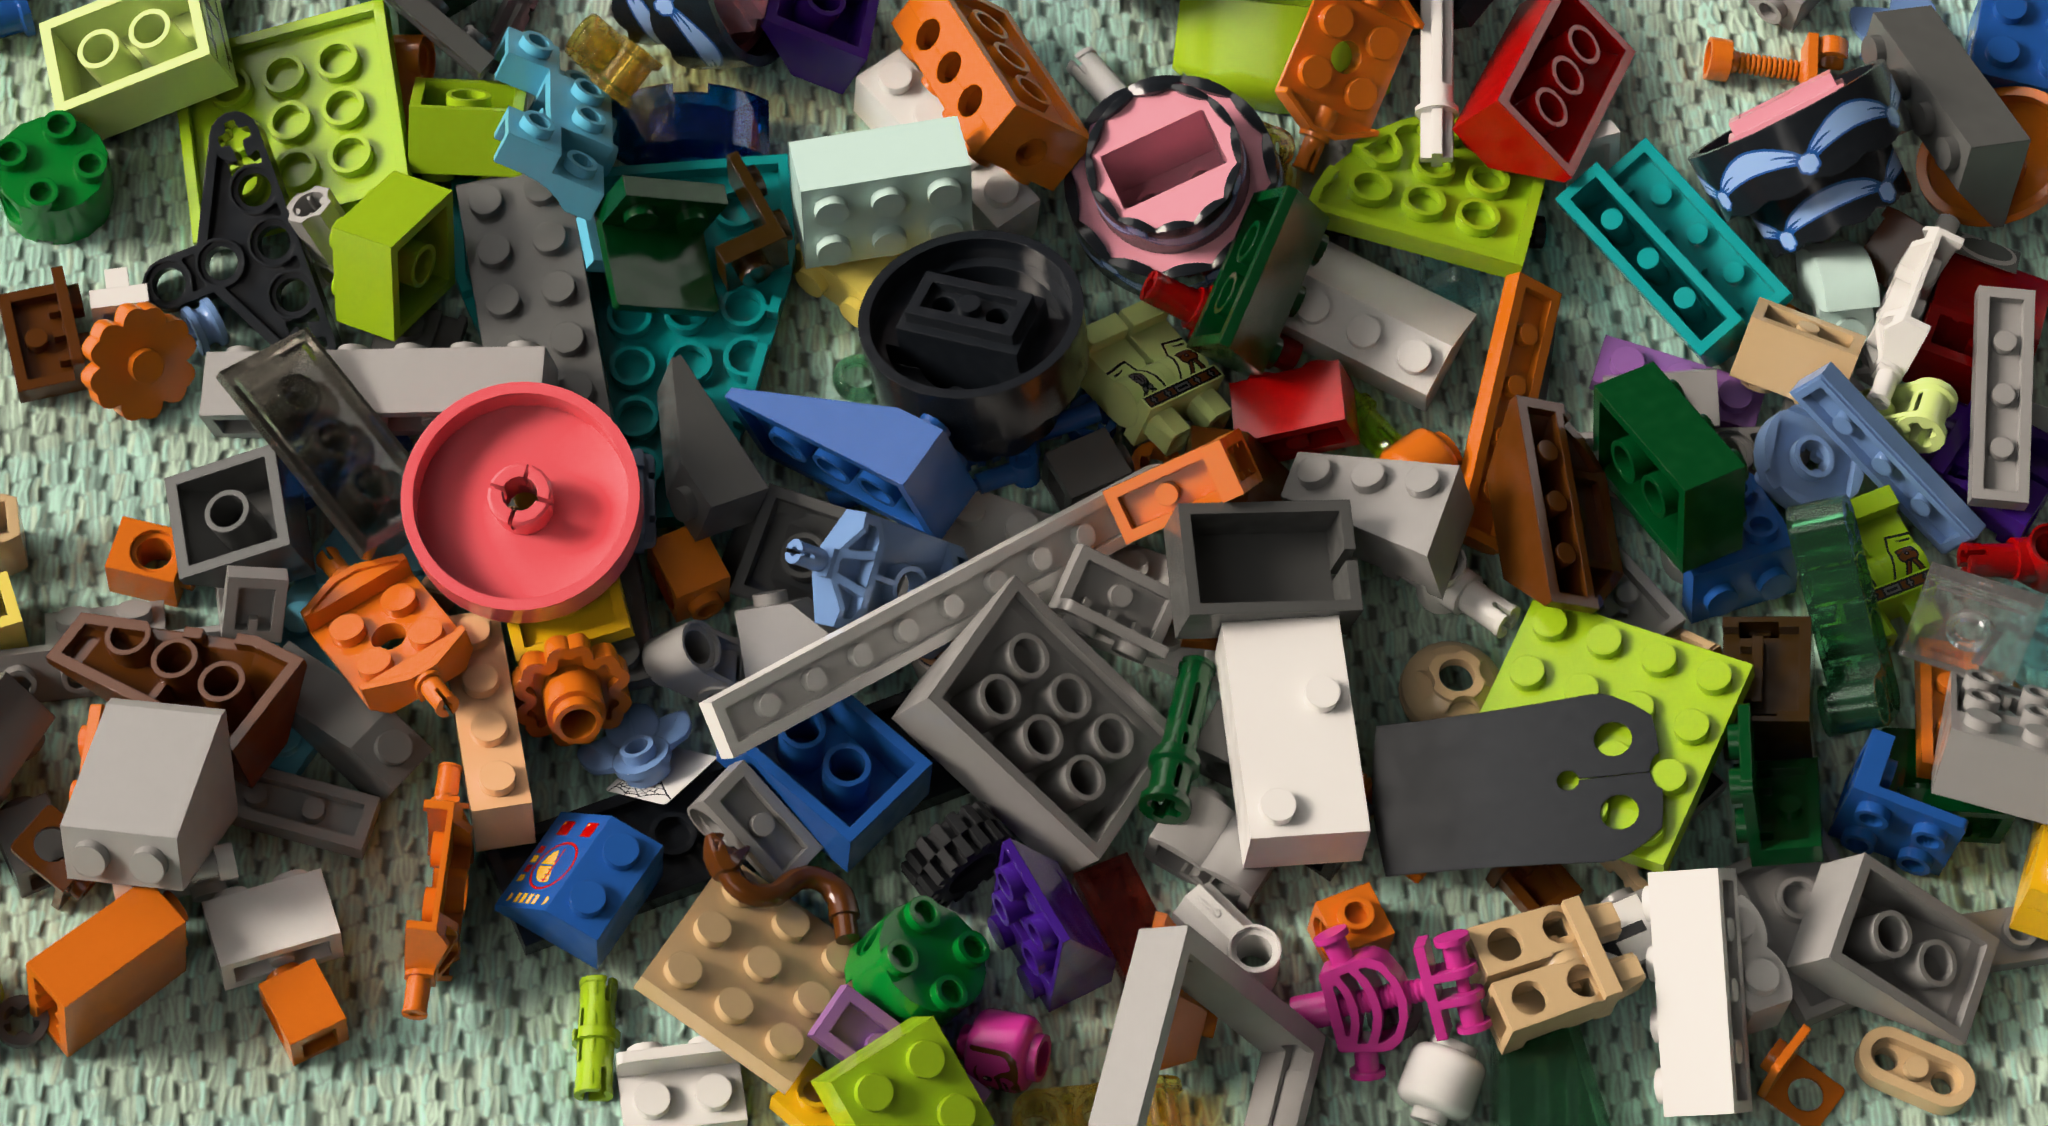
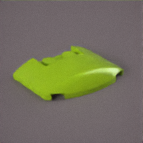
(1244, 45)

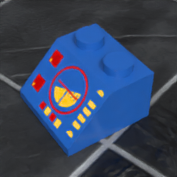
(584, 884)

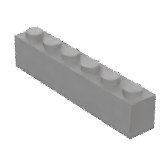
(401, 384)

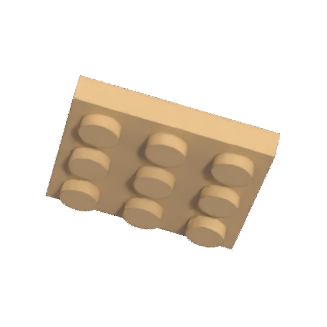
(749, 979)

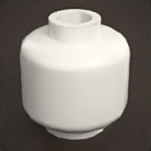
(1441, 1081)

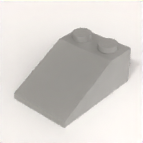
(1892, 949)

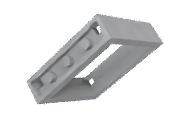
(1185, 960)

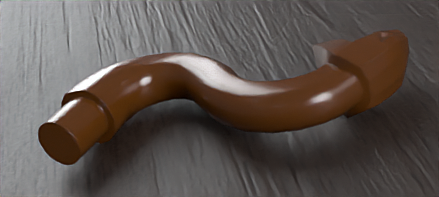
(725, 867)

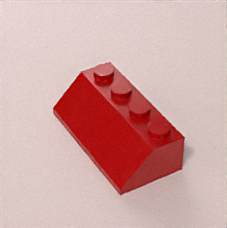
(1544, 89)

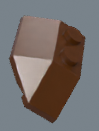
(1552, 509)

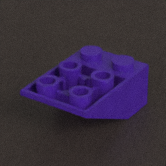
(1046, 928)

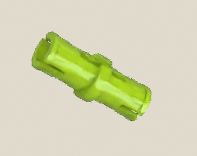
(596, 1038)

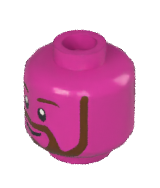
(1004, 1050)

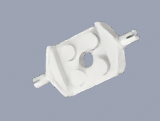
(1897, 329)

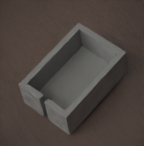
(1260, 563)

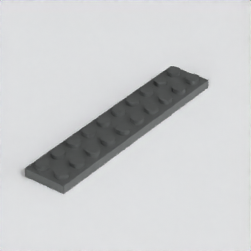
(536, 289)

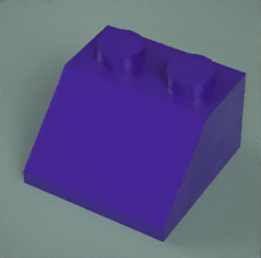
(822, 38)

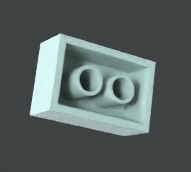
(879, 190)

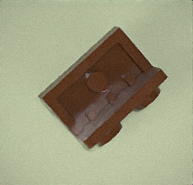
(45, 338)

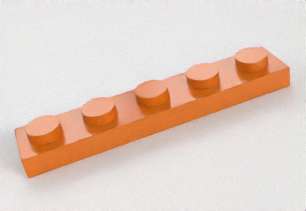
(1511, 368)

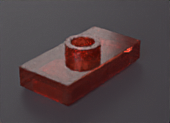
(1116, 904)

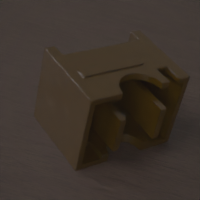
(1782, 682)

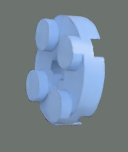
(1782, 470)

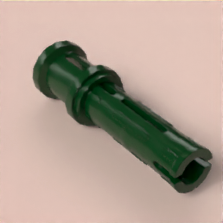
(1175, 759)

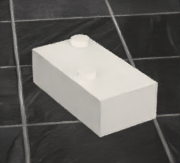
(1291, 742)

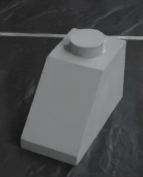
(775, 628)

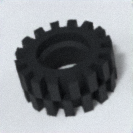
(956, 854)

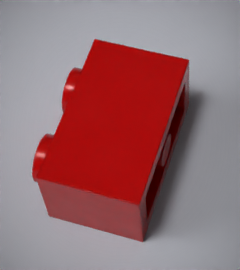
(1298, 409)

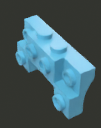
(565, 132)

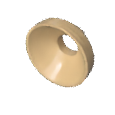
(1424, 694)

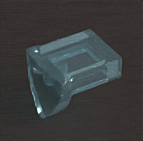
(1450, 281)

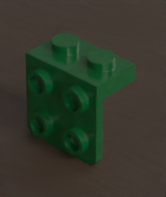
(1778, 799)

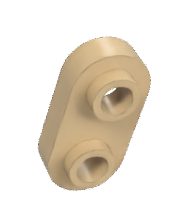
(1914, 1067)

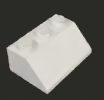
(1379, 326)

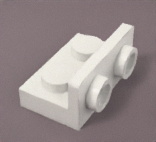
(680, 1085)

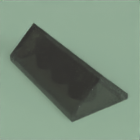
(326, 439)

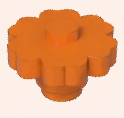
(138, 361)
(571, 689)

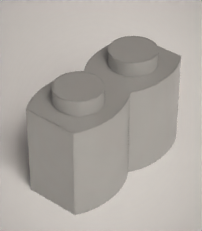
(1207, 850)

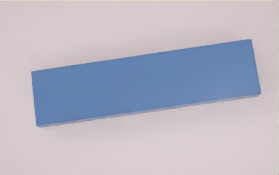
(1887, 458)

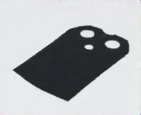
(1488, 791)

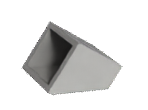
(150, 795)

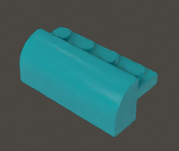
(1673, 250)

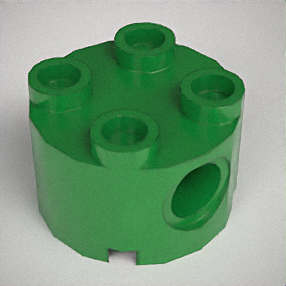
(55, 179)
(919, 962)

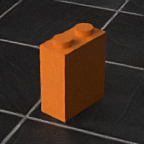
(108, 966)

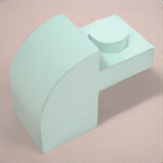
(1839, 284)

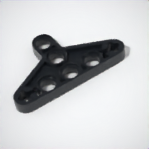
(233, 225)

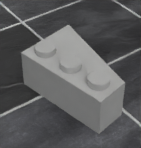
(1403, 512)

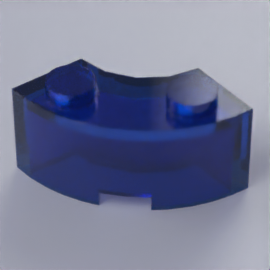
(690, 125)

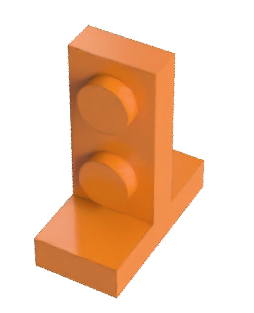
(1203, 475)

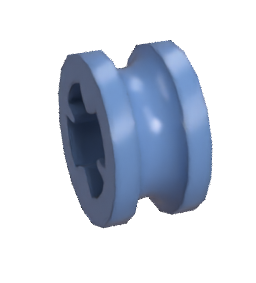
(205, 325)

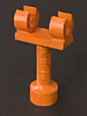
(1816, 53)

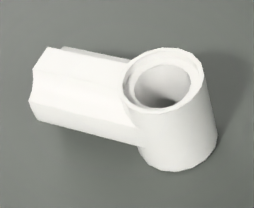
(1230, 931)

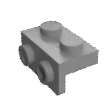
(1116, 602)

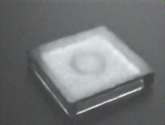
(1971, 624)

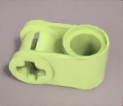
(1921, 411)

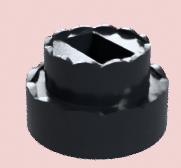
(979, 337)

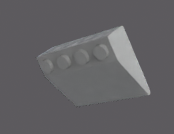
(1036, 727)

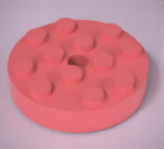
(544, 556)

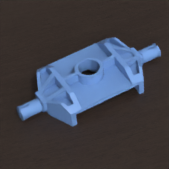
(863, 563)

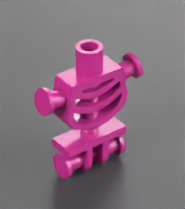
(1344, 1004)

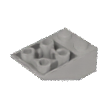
(1993, 746)

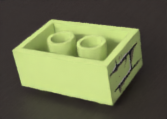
(136, 60)

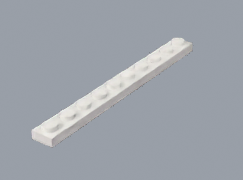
(903, 628)

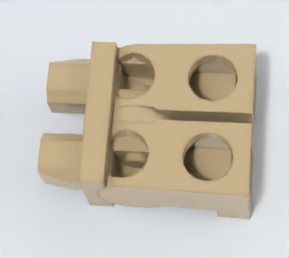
(1550, 969)

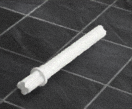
(1437, 103)

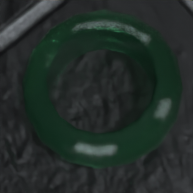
(848, 392)

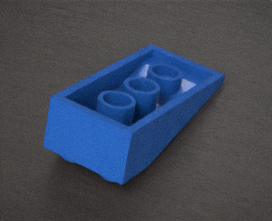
(863, 452)

